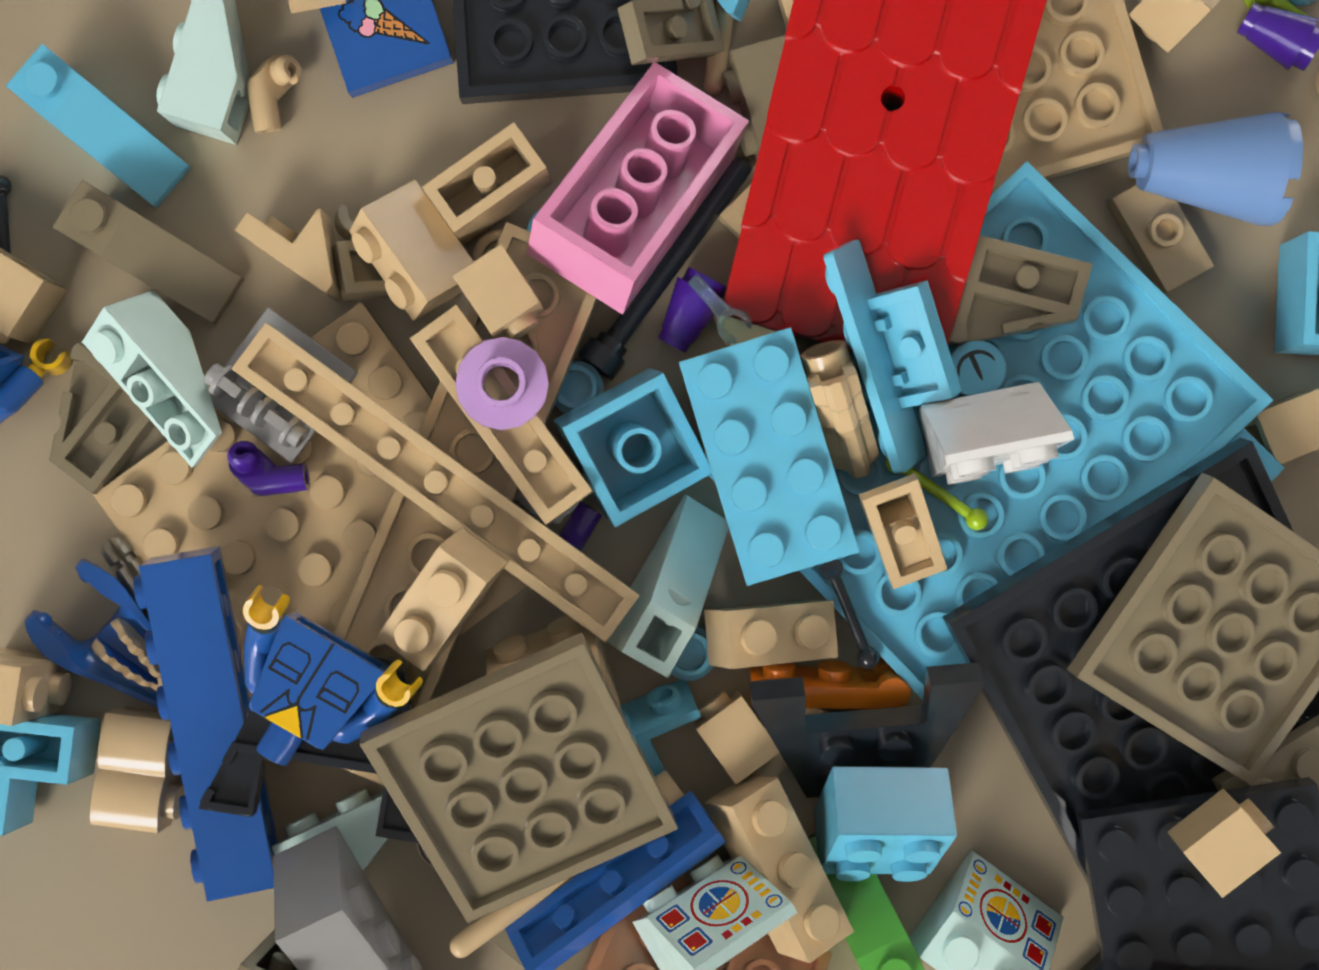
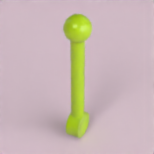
(975, 518)

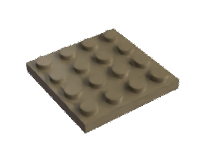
(1214, 631)
(520, 778)

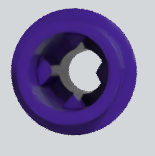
(1282, 35)
(687, 312)

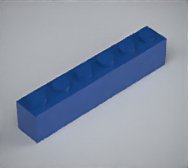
(207, 705)

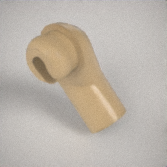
(267, 86)

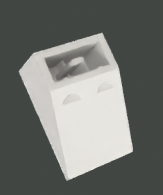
(992, 428)

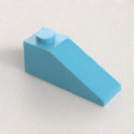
(98, 125)

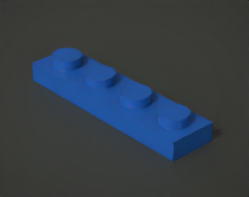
(612, 890)

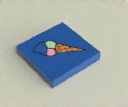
(385, 41)

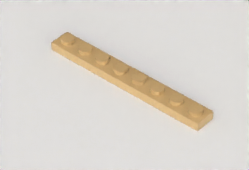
(435, 481)

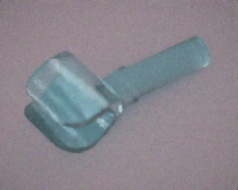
(719, 307)

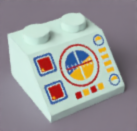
(712, 916)
(986, 923)

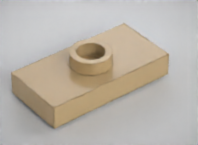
(1160, 237)

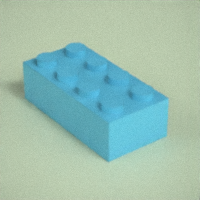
(769, 456)

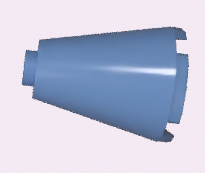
(1224, 165)

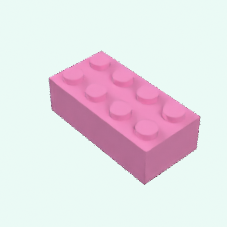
(636, 187)

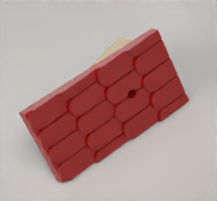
(882, 137)

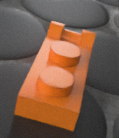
(840, 685)

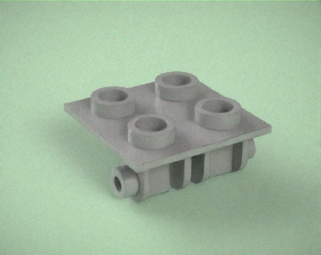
(254, 408)

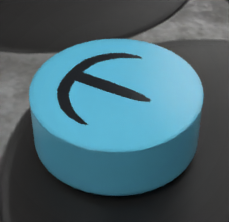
(978, 367)

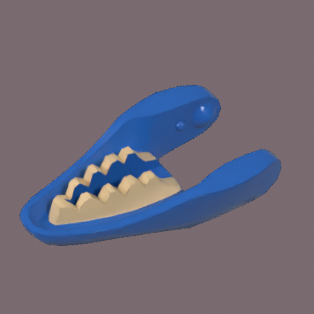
(111, 656)

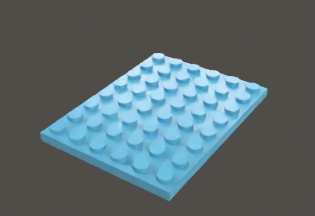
(1127, 378)

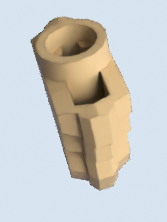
(841, 407)

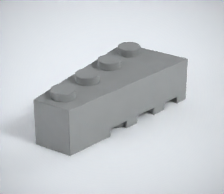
(331, 912)

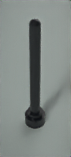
(608, 348)

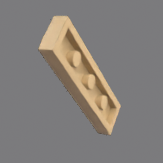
(525, 452)

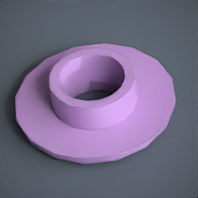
(519, 407)

